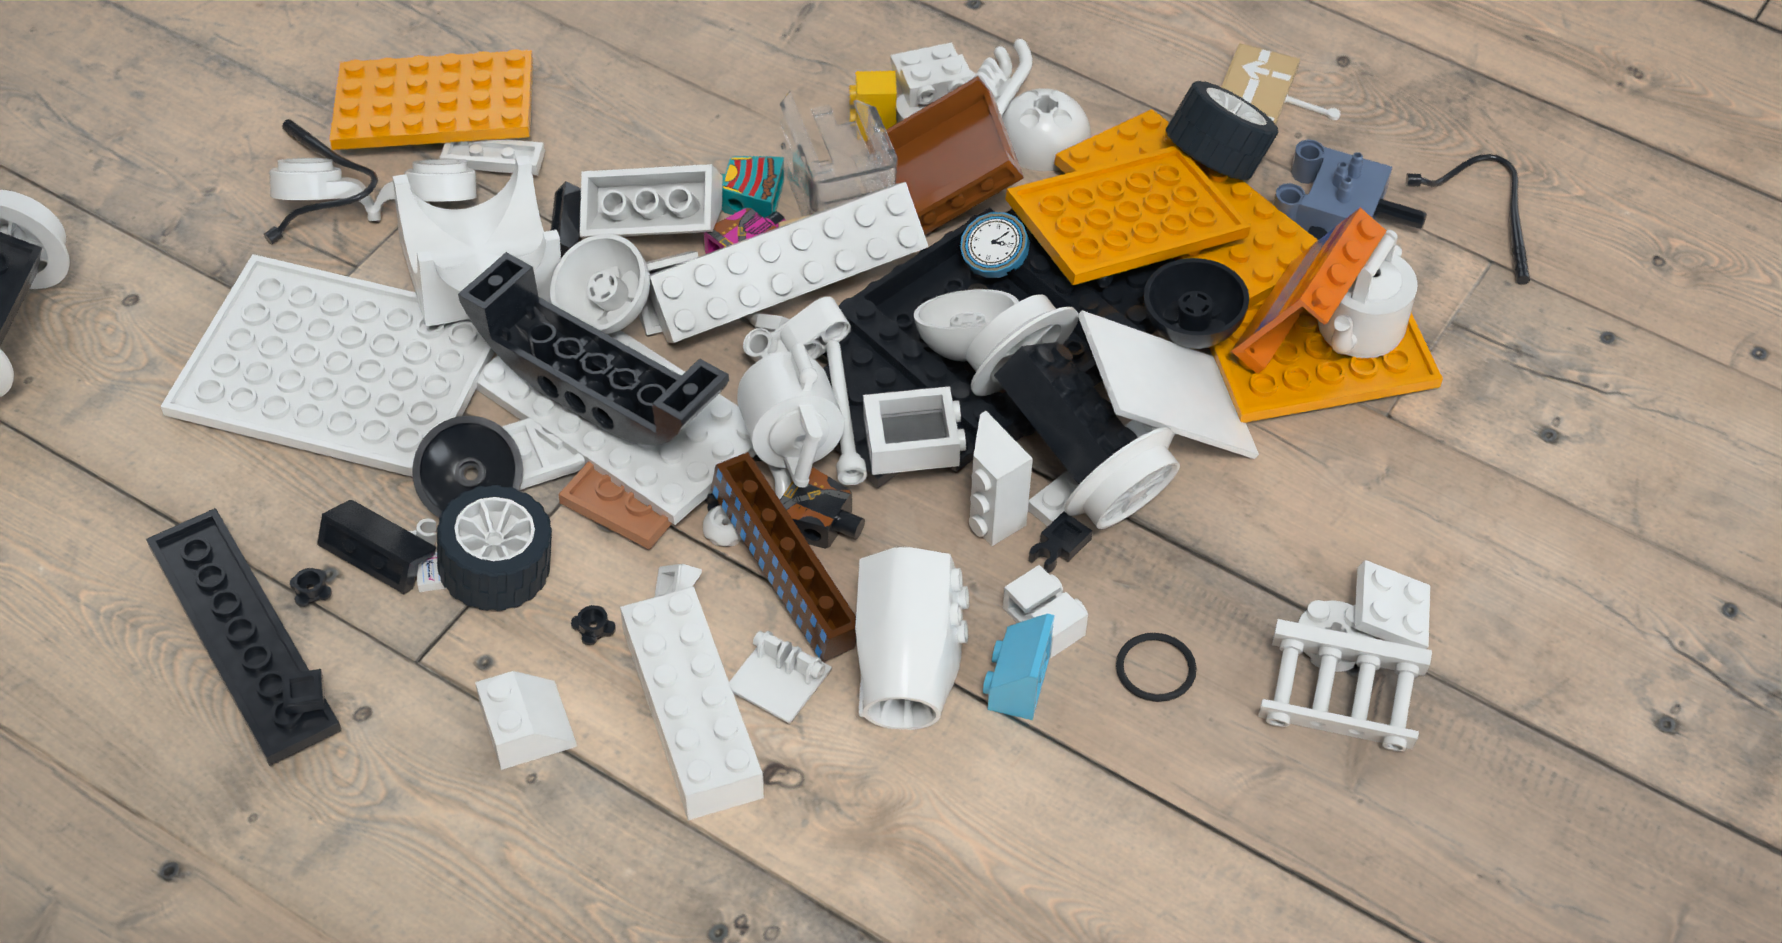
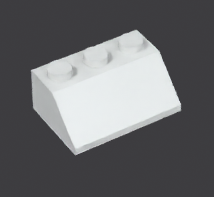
(998, 483)

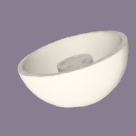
(1043, 125)
(602, 282)
(956, 318)

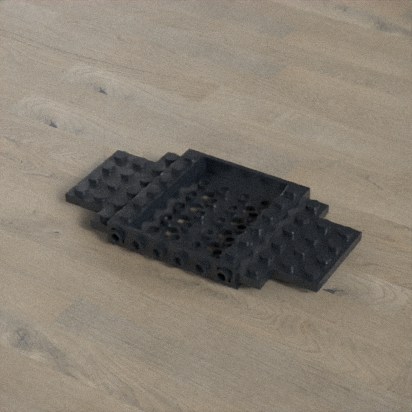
(890, 356)

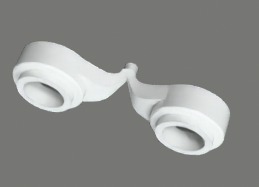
(320, 180)

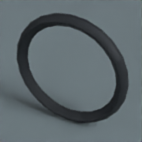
(1150, 696)

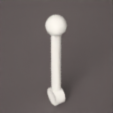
(1332, 113)

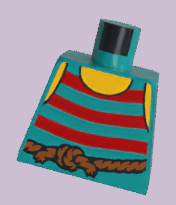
(753, 184)

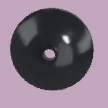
(460, 445)

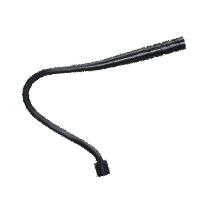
(316, 145)
(1517, 240)

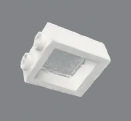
(913, 430)

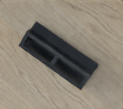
(567, 215)

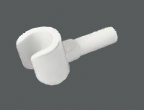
(425, 530)

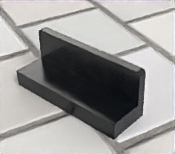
(373, 544)

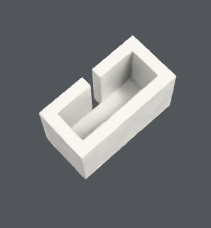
(1042, 594)

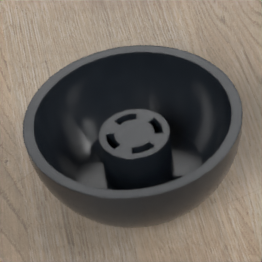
(1196, 302)

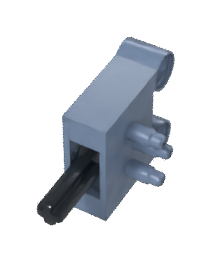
(1339, 189)

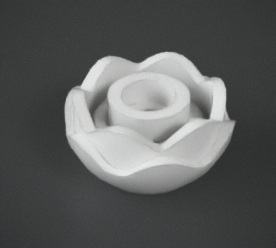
(717, 532)

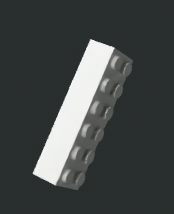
(692, 703)

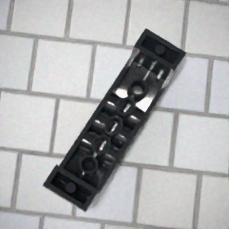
(582, 364)

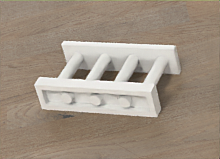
(1370, 656)

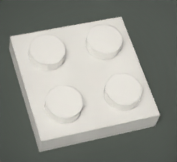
(1392, 606)

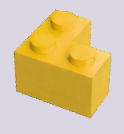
(877, 90)

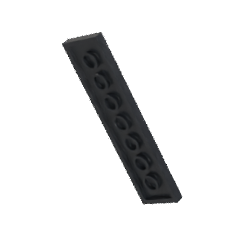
(239, 632)

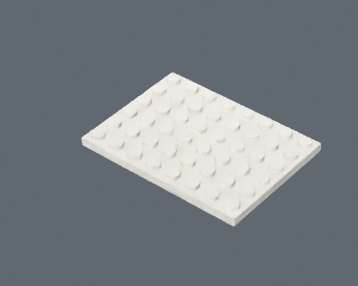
(328, 366)

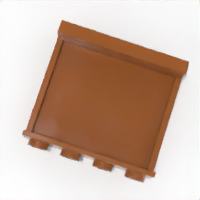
(954, 154)

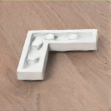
(495, 154)

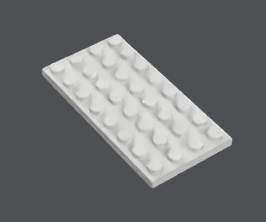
(667, 475)

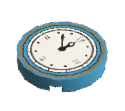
(994, 244)

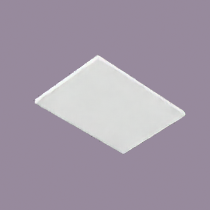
(1165, 385)

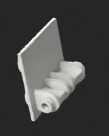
(778, 676)

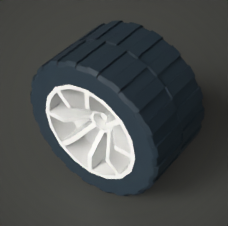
(1221, 130)
(494, 547)

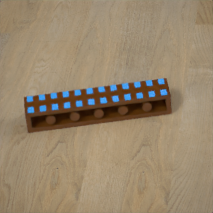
(785, 556)

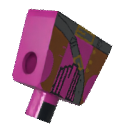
(739, 227)

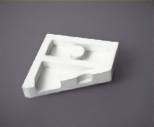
(542, 453)

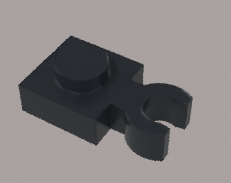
(1061, 538)

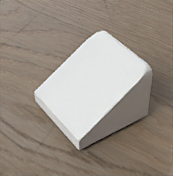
(676, 578)

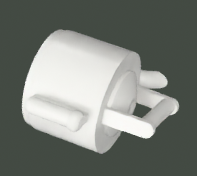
(1377, 305)
(790, 414)

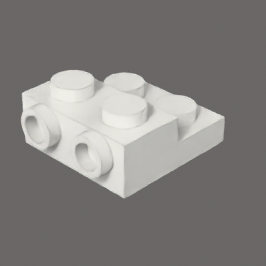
(929, 73)

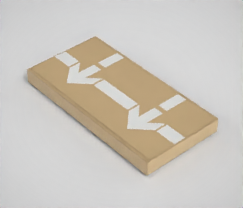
(1261, 78)

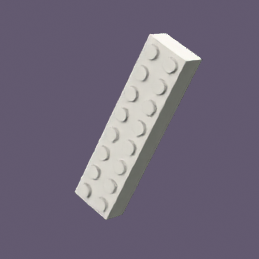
(786, 262)

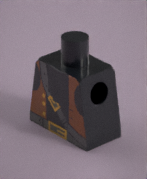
(822, 510)

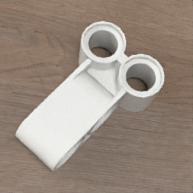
(810, 327)

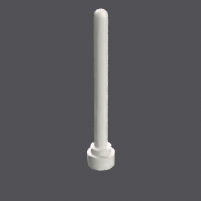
(850, 467)

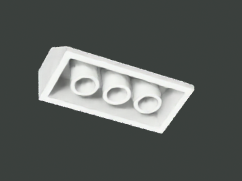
(650, 200)

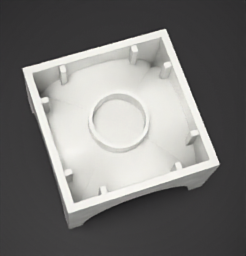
(456, 245)

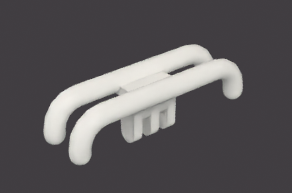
(999, 79)

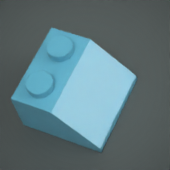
(1020, 667)

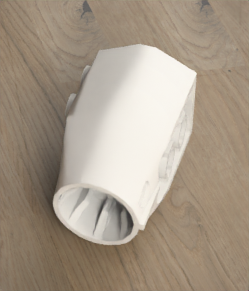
(908, 635)

